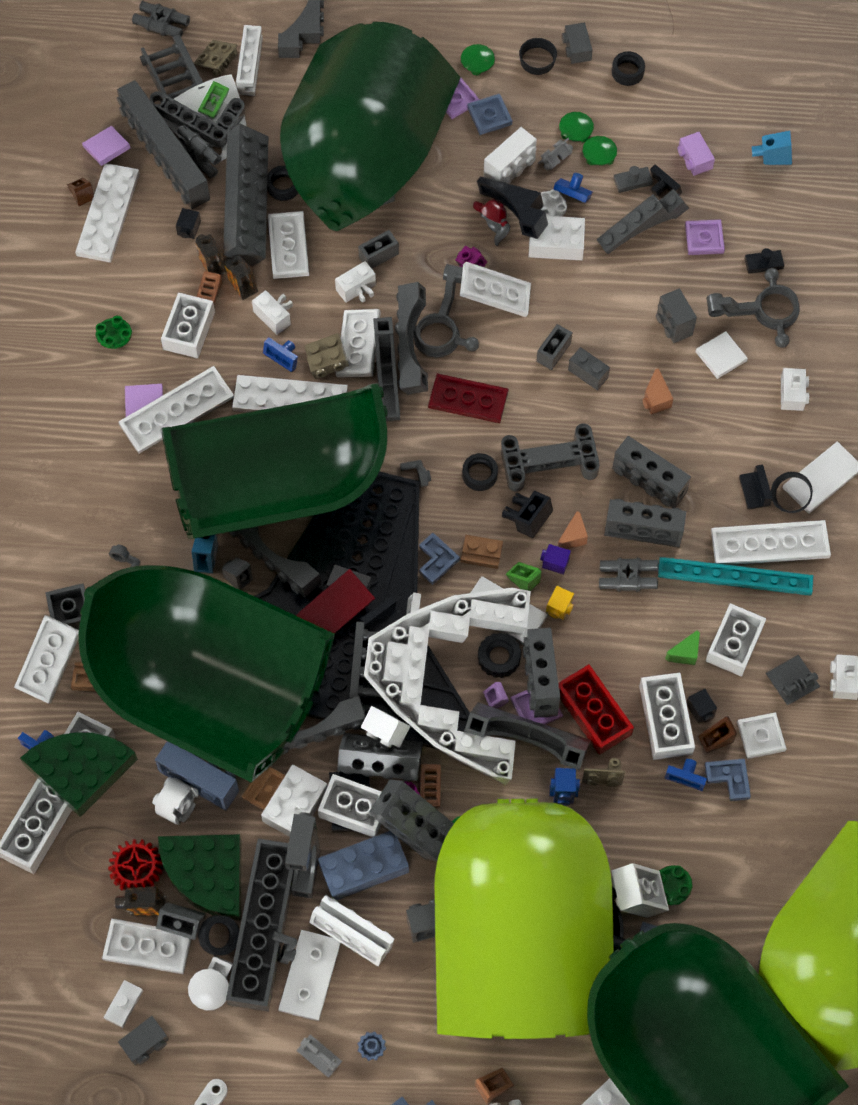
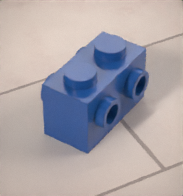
(564, 786)

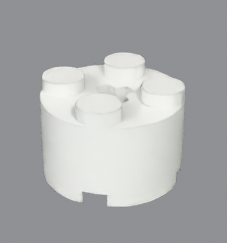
(175, 800)

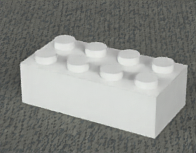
(666, 716)

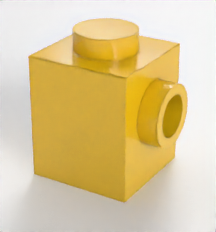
(560, 603)

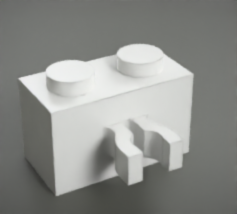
(356, 282)
(272, 312)
(794, 389)
(844, 677)
(385, 726)

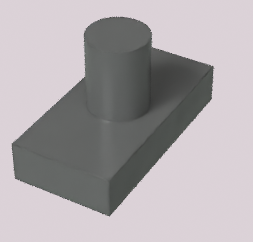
(633, 179)

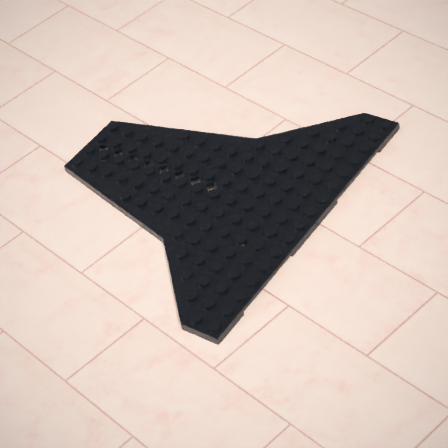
(392, 564)

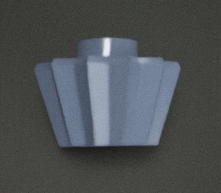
(371, 1046)

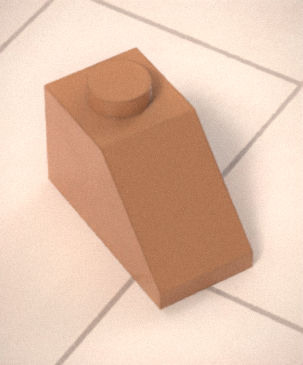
(657, 394)

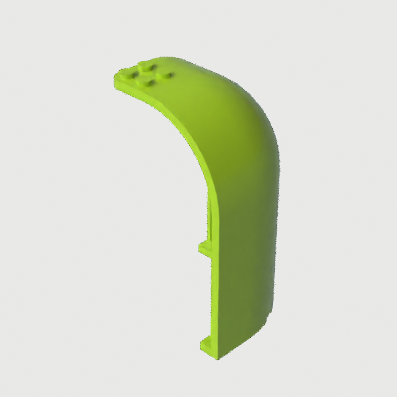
(520, 921)
(814, 952)

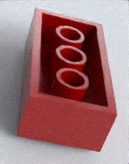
(594, 709)

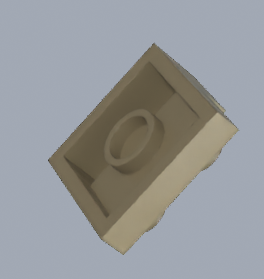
(326, 356)

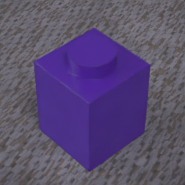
(555, 559)

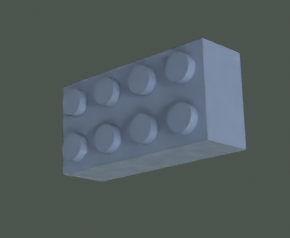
(210, 782)
(363, 865)

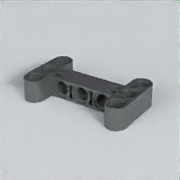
(550, 457)

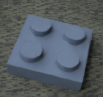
(489, 114)

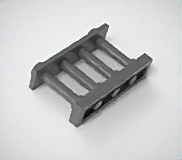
(184, 61)
(358, 670)

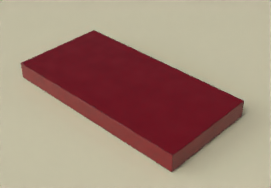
(468, 398)
(338, 603)

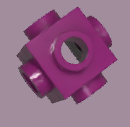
(470, 255)

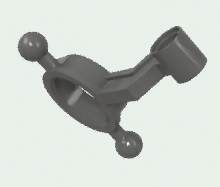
(452, 275)
(721, 305)

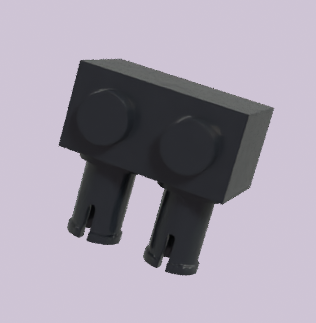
(533, 513)

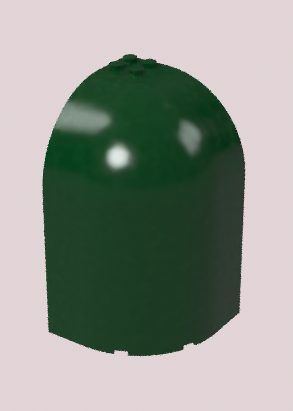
(364, 119)
(276, 461)
(202, 663)
(697, 1025)

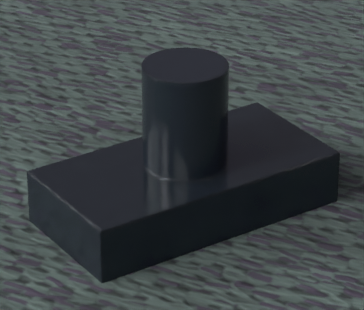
(664, 182)
(762, 261)

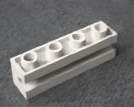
(249, 60)
(352, 930)

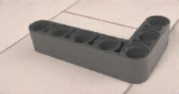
(198, 120)

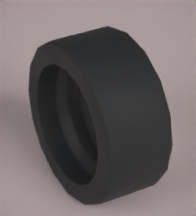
(628, 79)
(282, 195)
(480, 458)
(205, 928)

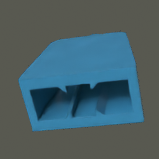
(775, 149)
(208, 546)

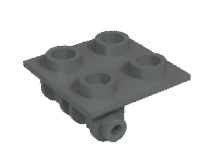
(793, 680)

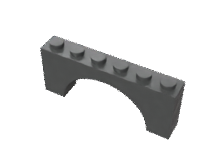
(492, 721)
(303, 854)

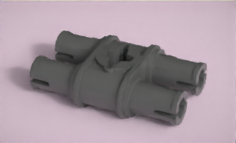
(160, 19)
(199, 151)
(634, 581)

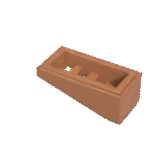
(210, 280)
(431, 768)

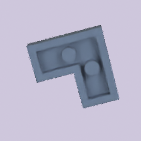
(441, 558)
(732, 772)

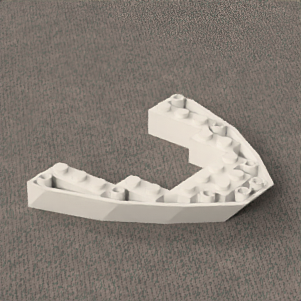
(398, 665)

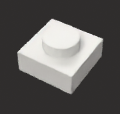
(220, 965)

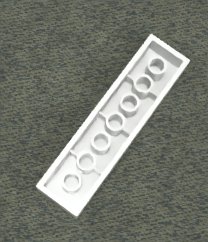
(42, 813)

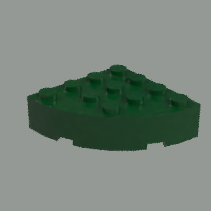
(79, 766)
(205, 871)

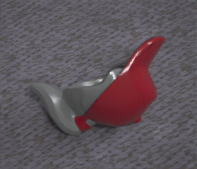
(495, 216)

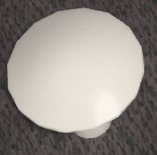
(553, 203)
(208, 989)

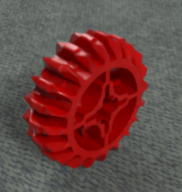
(145, 865)

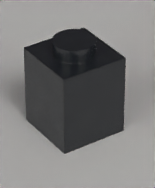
(188, 223)
(701, 706)

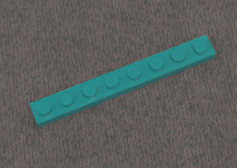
(735, 576)

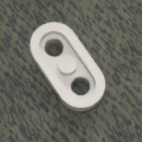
(208, 1097)

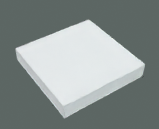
(721, 355)
(761, 735)

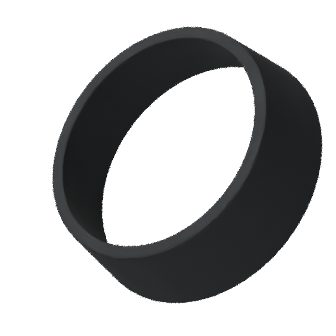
(537, 43)
(780, 479)

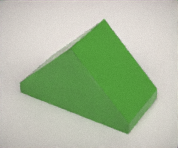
(219, 90)
(524, 576)
(686, 651)

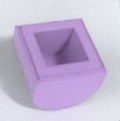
(496, 695)

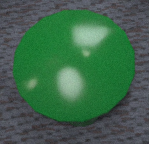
(477, 58)
(576, 126)
(599, 150)
(113, 332)
(676, 884)

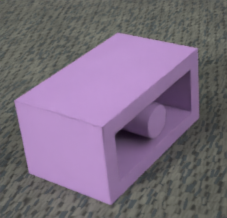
(696, 153)

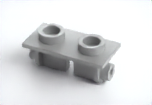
(561, 149)
(319, 1055)

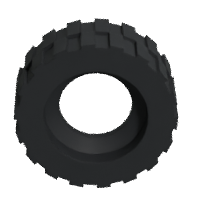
(492, 668)

